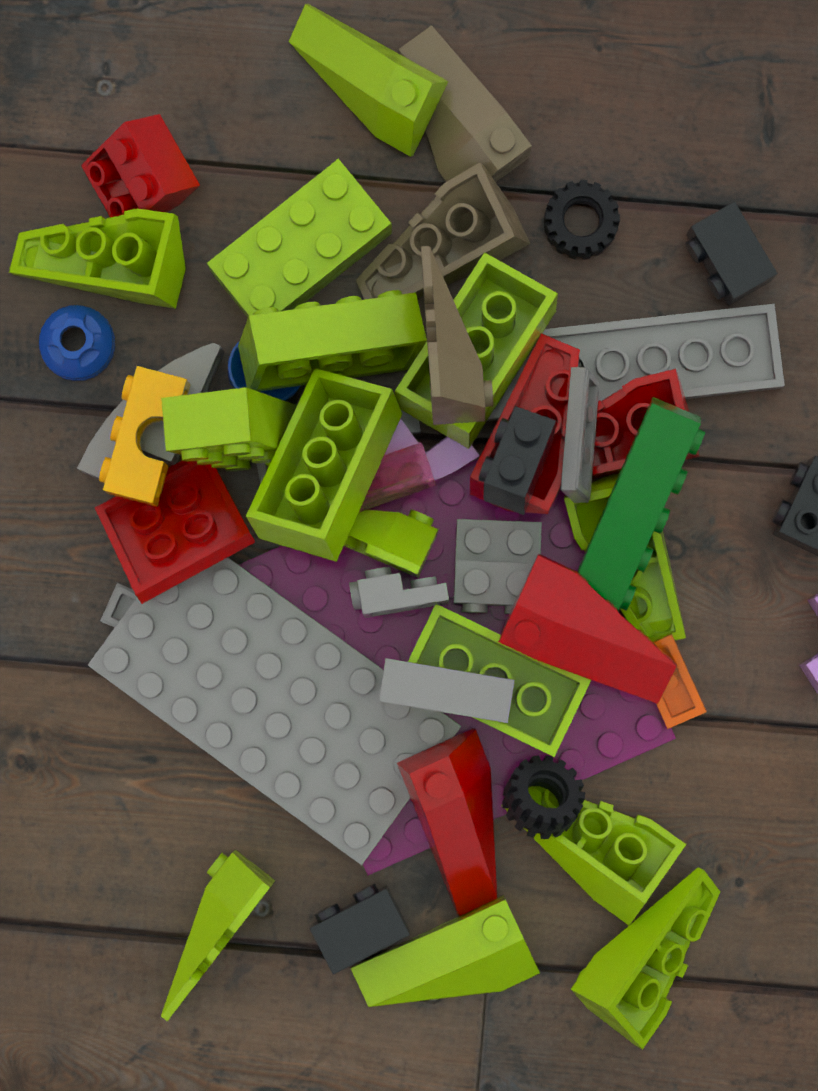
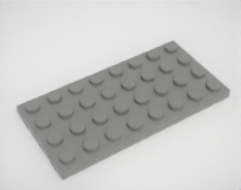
(273, 701)

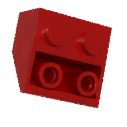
(140, 169)

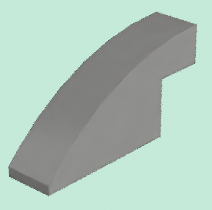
(196, 367)

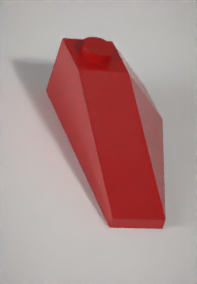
(544, 391)
(623, 413)
(579, 631)
(455, 807)

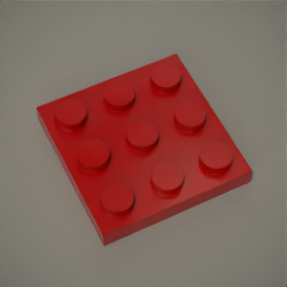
(179, 537)

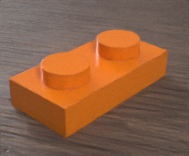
(681, 698)

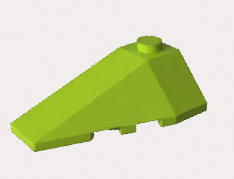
(375, 82)
(117, 256)
(394, 538)
(655, 601)
(611, 854)
(226, 903)
(456, 959)
(636, 969)

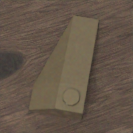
(468, 120)
(459, 226)
(454, 366)

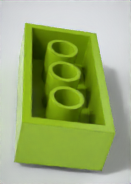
(302, 243)
(504, 321)
(340, 338)
(225, 427)
(324, 464)
(542, 694)

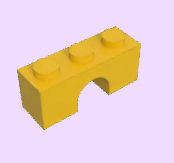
(129, 471)

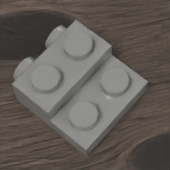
(493, 562)
(383, 593)

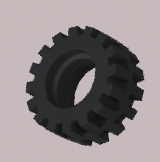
(586, 194)
(531, 814)

